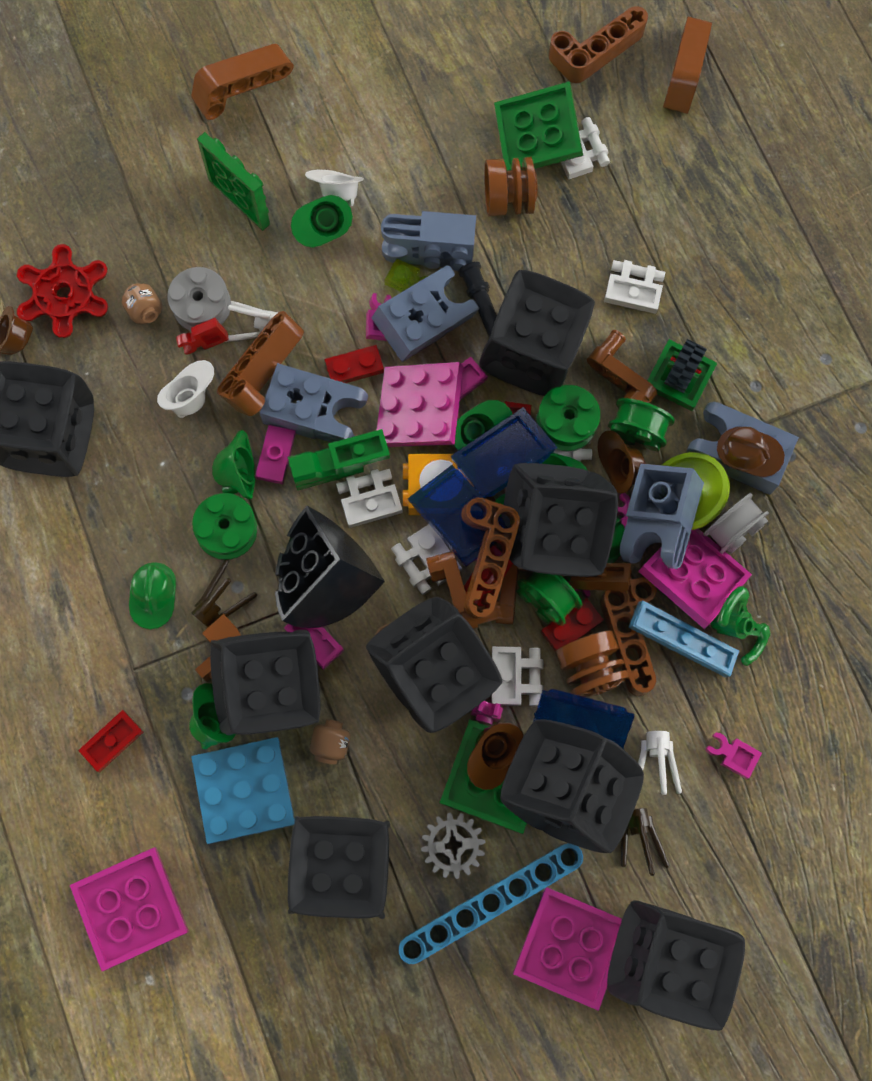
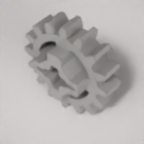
(466, 843)

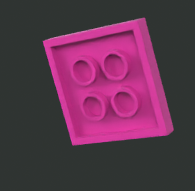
(420, 404)
(702, 579)
(129, 909)
(569, 948)

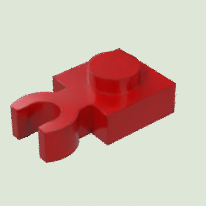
(204, 334)

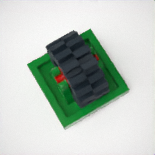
(682, 373)

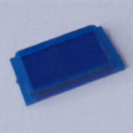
(492, 455)
(441, 506)
(597, 716)

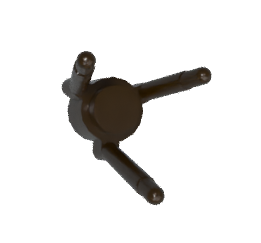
(207, 609)
(641, 824)

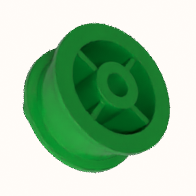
(570, 403)
(641, 423)
(218, 512)
(550, 595)

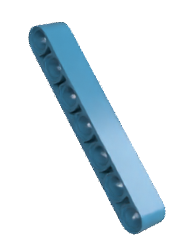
(506, 901)

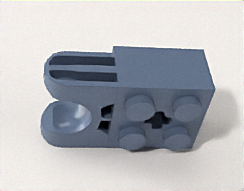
(429, 239)
(421, 315)
(318, 404)
(727, 418)
(661, 512)

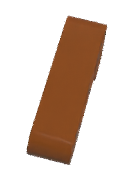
(626, 29)
(688, 65)
(237, 75)
(258, 364)
(485, 559)
(633, 639)

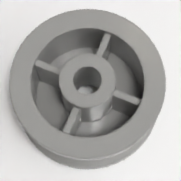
(198, 297)
(736, 523)

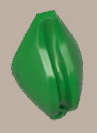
(235, 467)

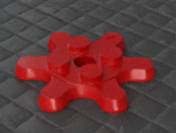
(62, 274)

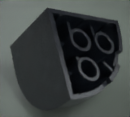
(322, 573)

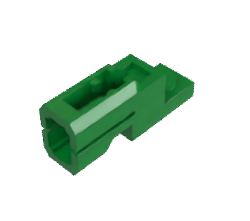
(339, 460)

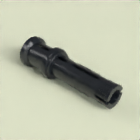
(478, 291)

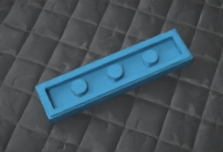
(684, 639)

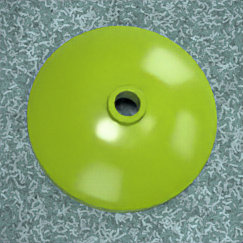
(715, 487)

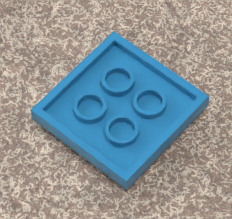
(243, 790)

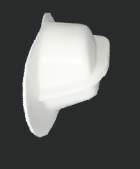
(336, 184)
(187, 390)

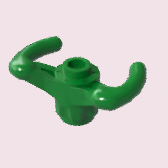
(738, 623)

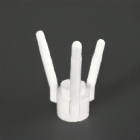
(261, 316)
(660, 746)

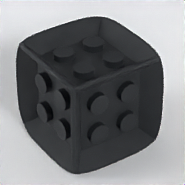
(536, 332)
(44, 419)
(563, 519)
(434, 664)
(265, 682)
(573, 785)
(338, 867)
(676, 966)

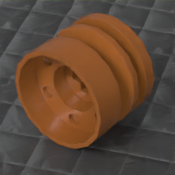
(510, 186)
(592, 664)

